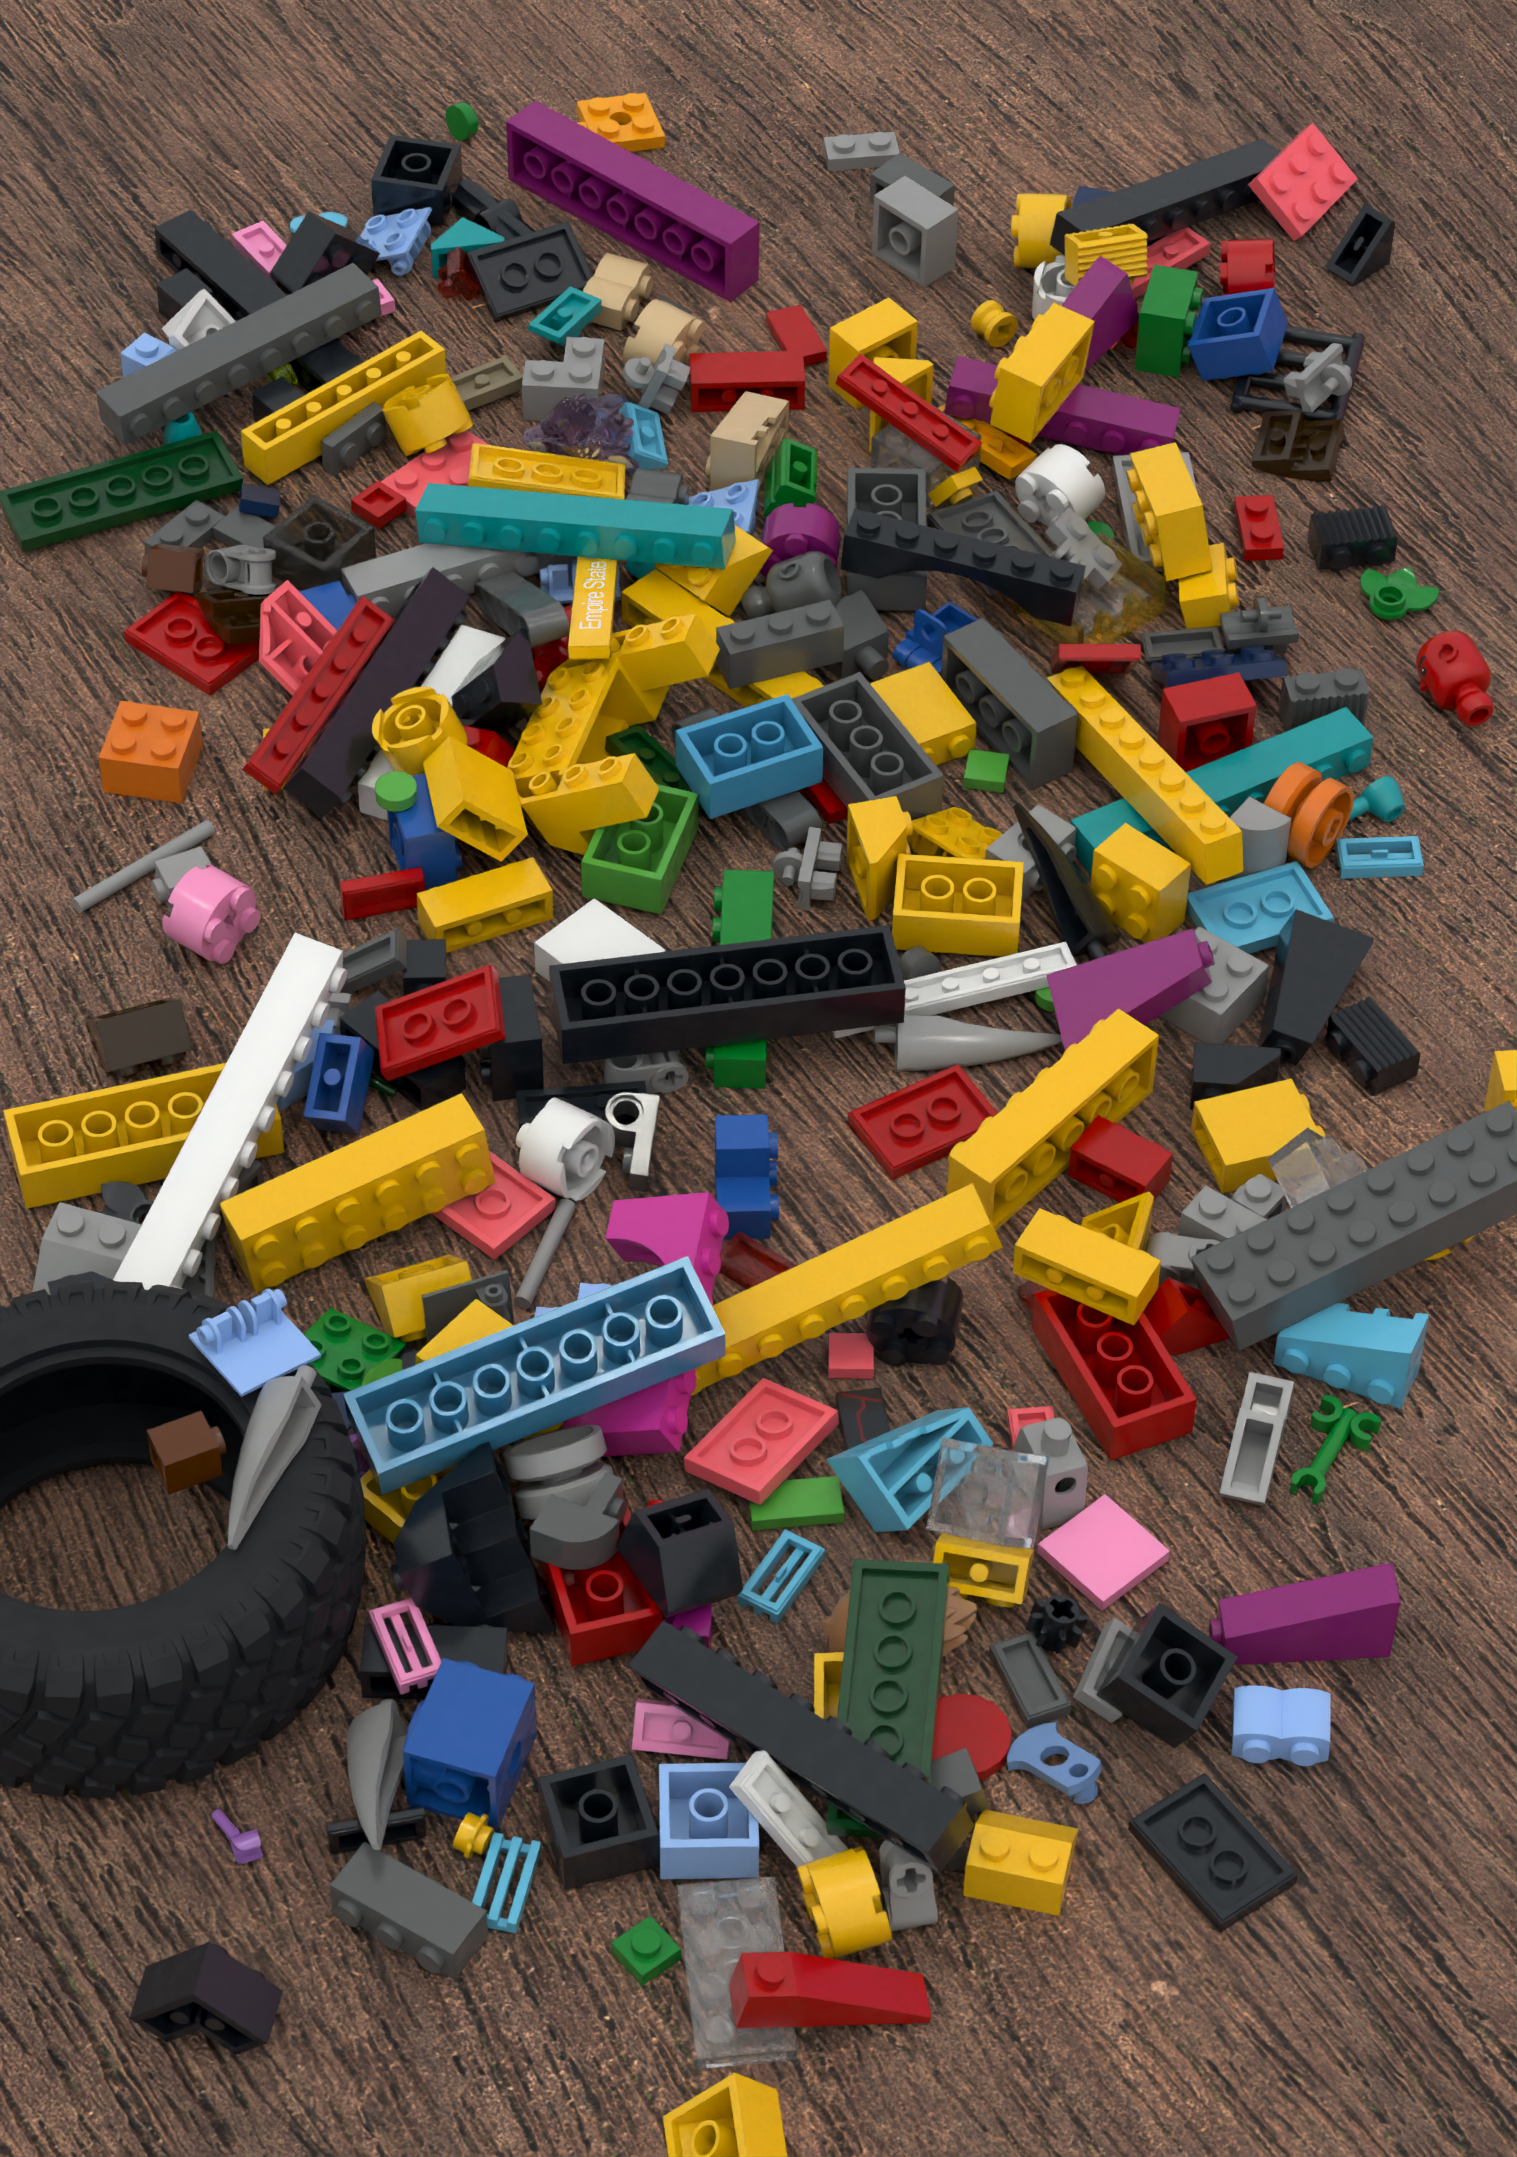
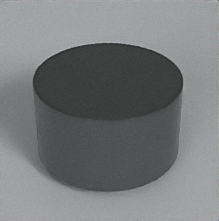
(918, 963)

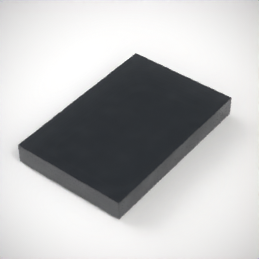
(528, 270)
(1212, 1852)

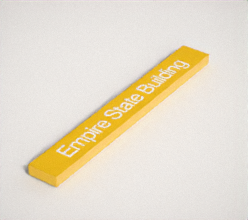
(593, 608)

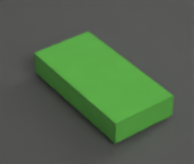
(799, 1504)

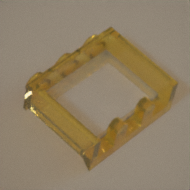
(1116, 609)

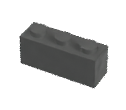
(780, 644)
(408, 1911)

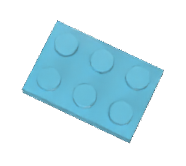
(1256, 906)

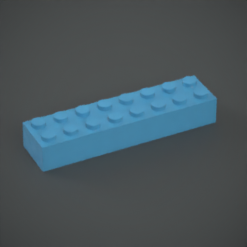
(535, 1374)

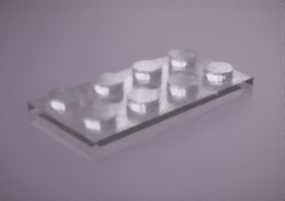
(716, 1927)

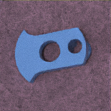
(1073, 1777)

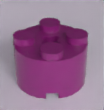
(799, 531)

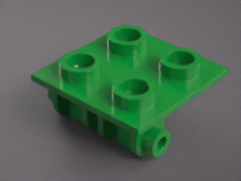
(348, 1349)

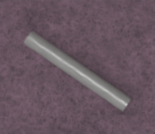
(544, 1253)

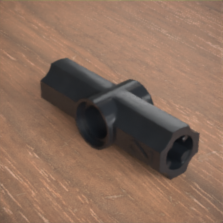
(487, 211)

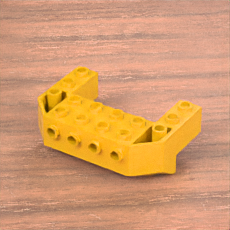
(561, 761)

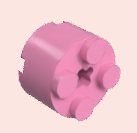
(211, 913)

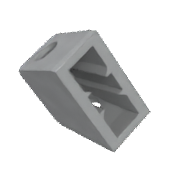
(1065, 1468)

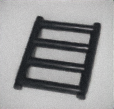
(1243, 401)

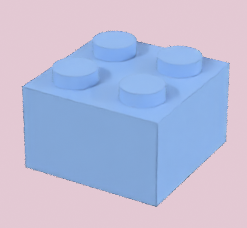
(705, 1824)

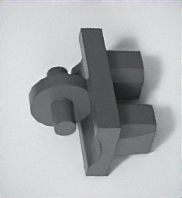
(1260, 626)

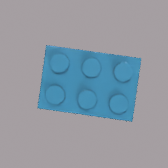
(749, 756)

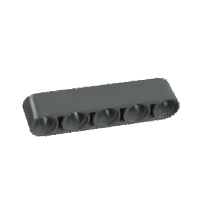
(518, 605)
(781, 819)

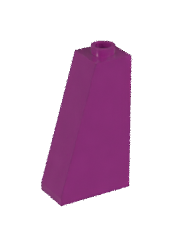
(1107, 299)
(1135, 980)
(1312, 1619)

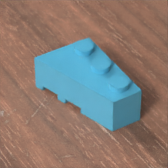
(1356, 1351)
(896, 1471)

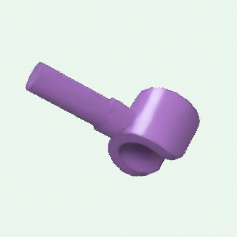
(244, 1845)

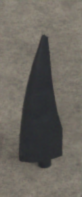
(1072, 901)

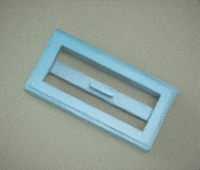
(1379, 857)
(764, 1603)
(513, 1850)

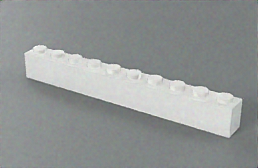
(235, 1115)

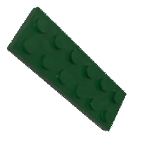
(120, 491)
(892, 1665)

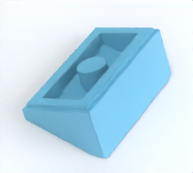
(647, 438)

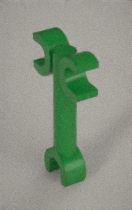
(1340, 1425)

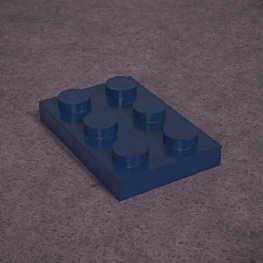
(1251, 664)

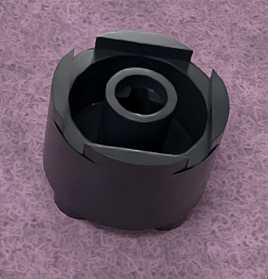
(918, 1325)

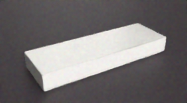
(784, 1811)

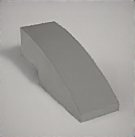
(1257, 1438)

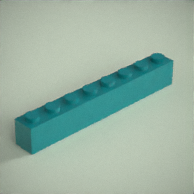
(576, 525)
(1329, 744)

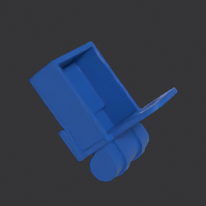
(925, 640)

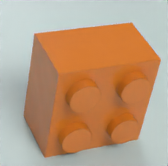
(150, 751)

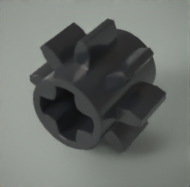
(1056, 1623)

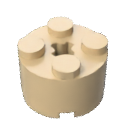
(661, 325)

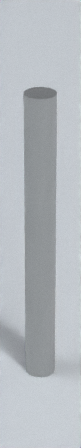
(142, 866)

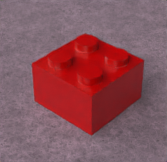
(1206, 720)

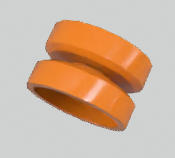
(1316, 808)

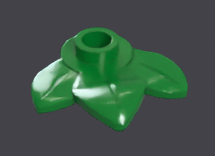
(1396, 593)

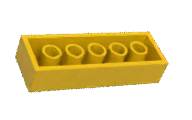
(112, 1135)
(1033, 1135)
(358, 1193)

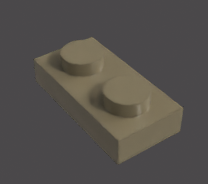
(488, 382)

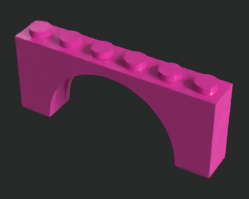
(659, 1233)

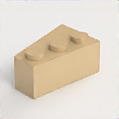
(746, 440)

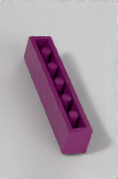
(1085, 418)

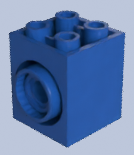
(469, 1742)

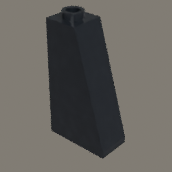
(1307, 981)

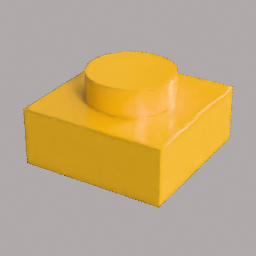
(956, 488)

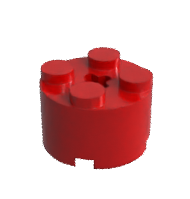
(1247, 265)

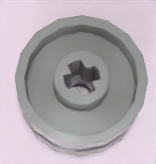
(557, 1464)

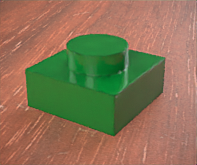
(646, 1950)

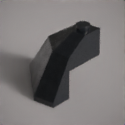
(469, 1554)

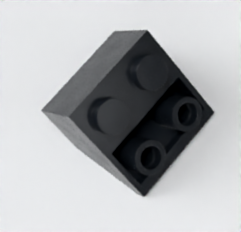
(683, 1552)

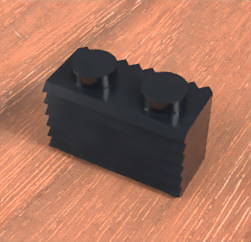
(1352, 538)
(1371, 1046)

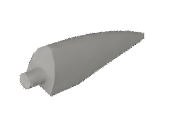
(943, 1042)
(272, 1439)
(375, 1765)

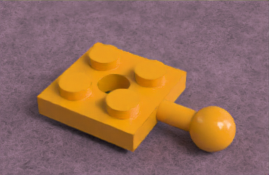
(634, 110)

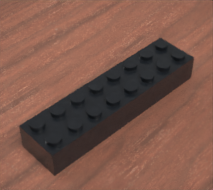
(726, 994)

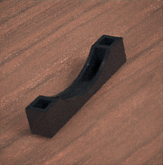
(1038, 583)

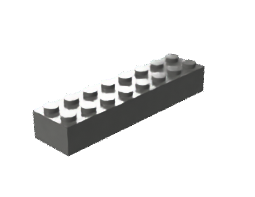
(1363, 1229)

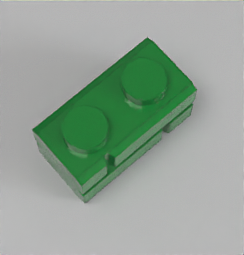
(790, 476)

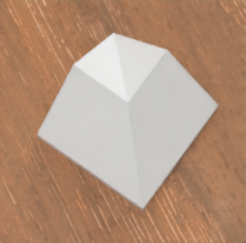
(196, 320)

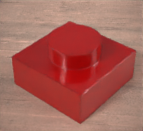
(378, 504)

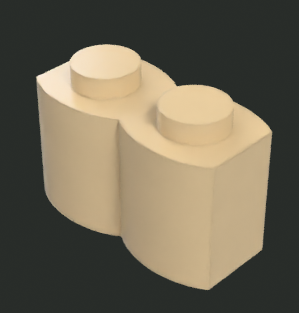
(621, 287)

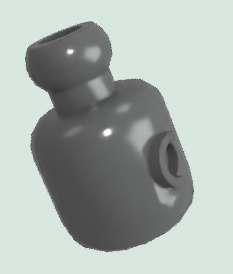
(794, 584)

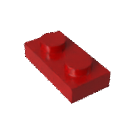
(1258, 528)

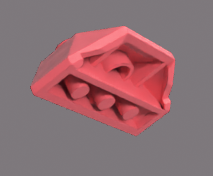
(291, 636)

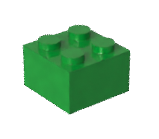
(1167, 321)

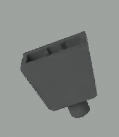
(864, 638)

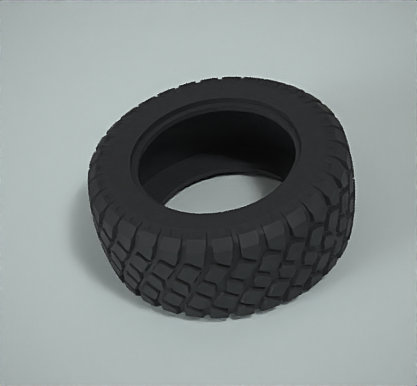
(227, 1653)

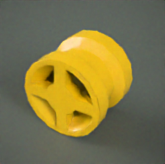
(994, 323)

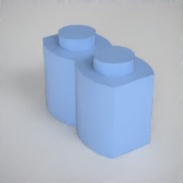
(1281, 1724)

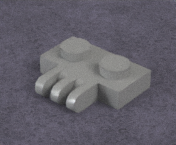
(1081, 546)

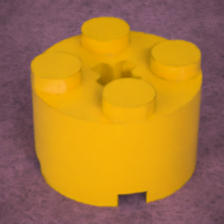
(1034, 227)
(426, 415)
(415, 728)
(844, 1903)

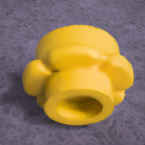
(473, 1835)

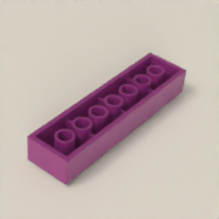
(633, 201)

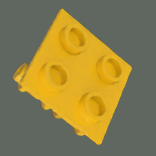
(951, 835)

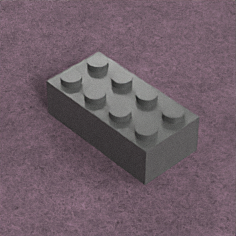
(897, 495)
(1010, 703)
(869, 749)

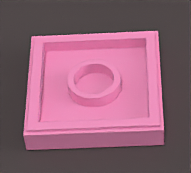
(1103, 1552)

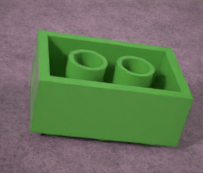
(642, 858)

